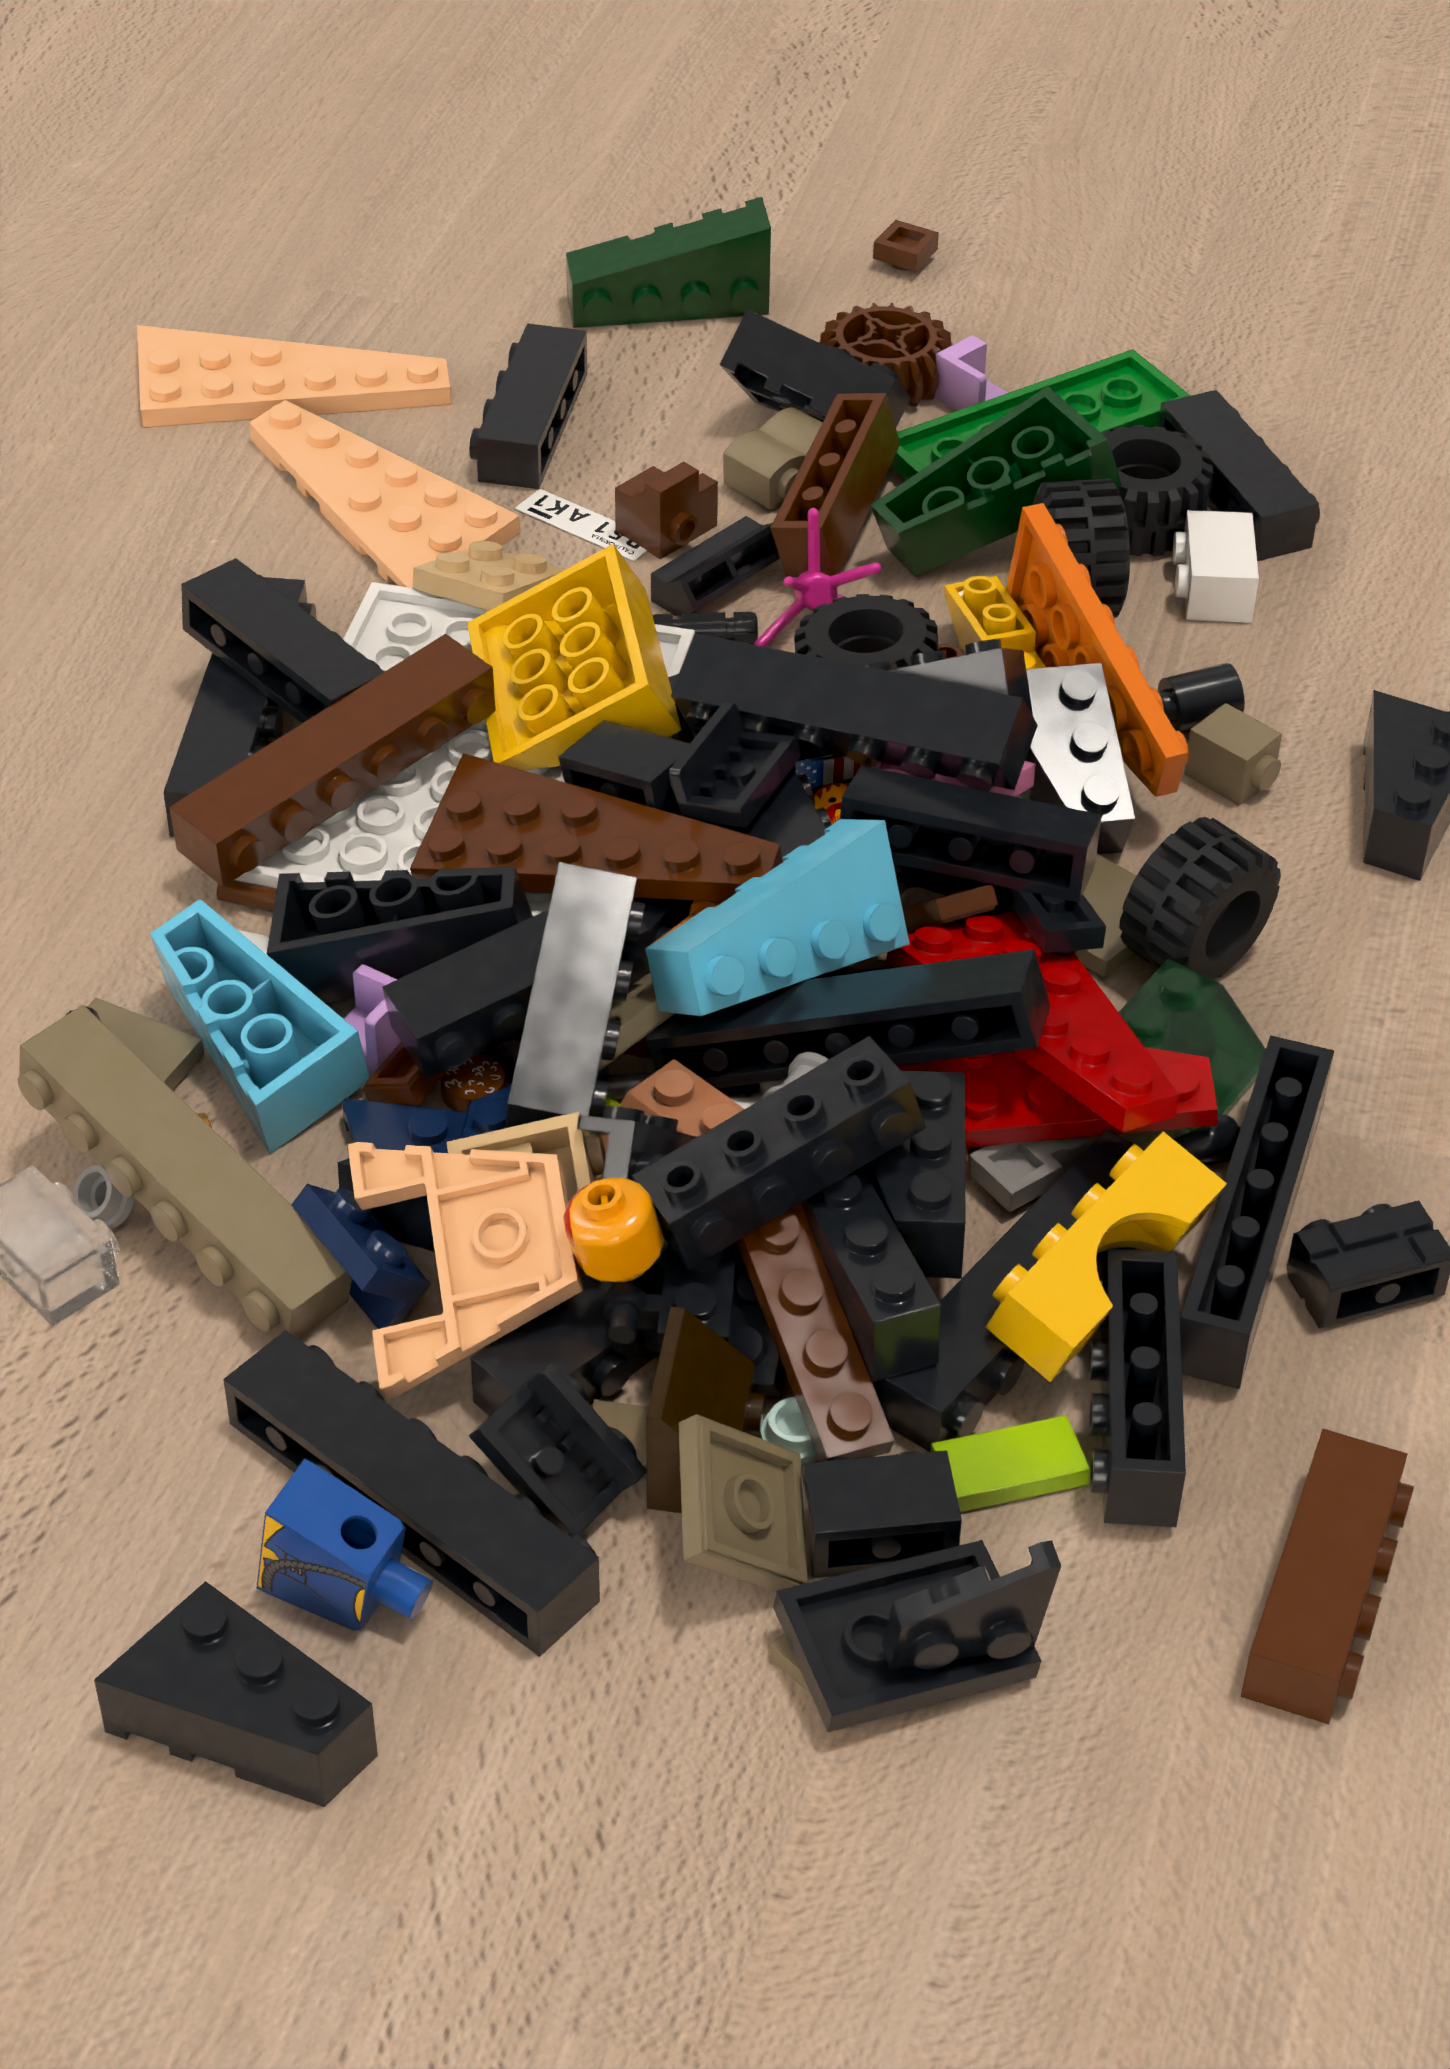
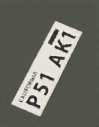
(578, 522)

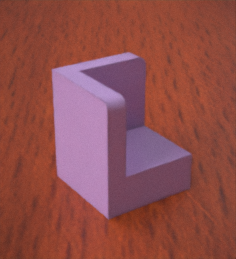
(963, 375)
(372, 1017)

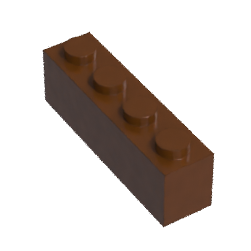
(838, 480)
(1325, 1577)

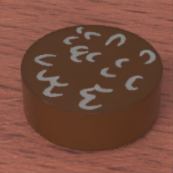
(471, 1081)

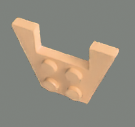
(494, 1245)

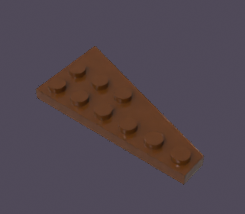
(534, 822)

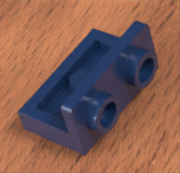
(381, 1272)

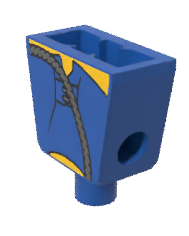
(336, 1552)

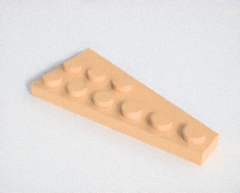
(235, 378)
(376, 497)

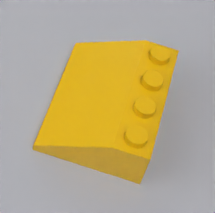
(571, 658)

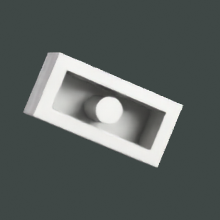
(1217, 566)

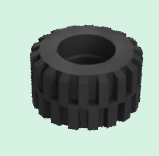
(1160, 482)
(1095, 532)
(867, 631)
(1200, 899)

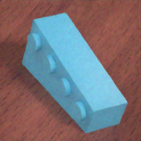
(792, 924)
(263, 1029)

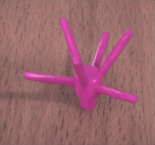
(813, 586)

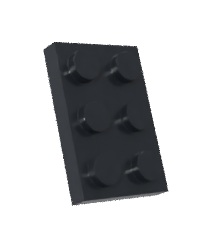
(839, 1633)

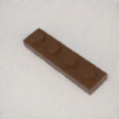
(814, 1339)

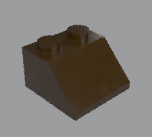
(700, 1377)

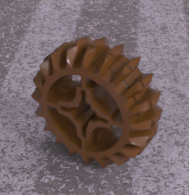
(894, 339)

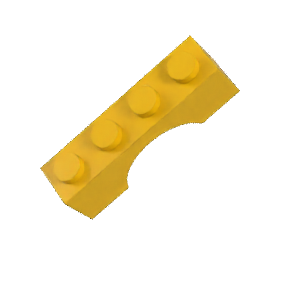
(1060, 1301)

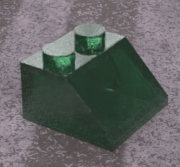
(1197, 1017)

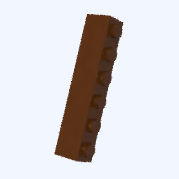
(332, 759)

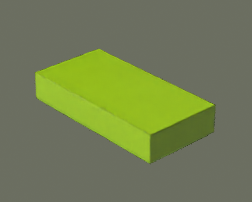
(1015, 1463)

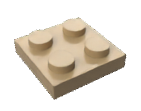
(482, 575)

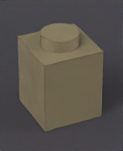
(1233, 754)

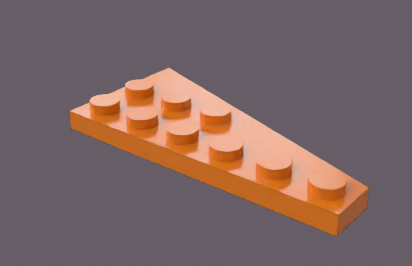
(1080, 630)

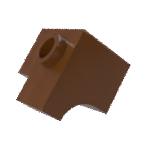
(666, 508)

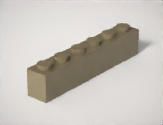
(182, 1174)

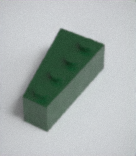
(676, 272)
(985, 481)

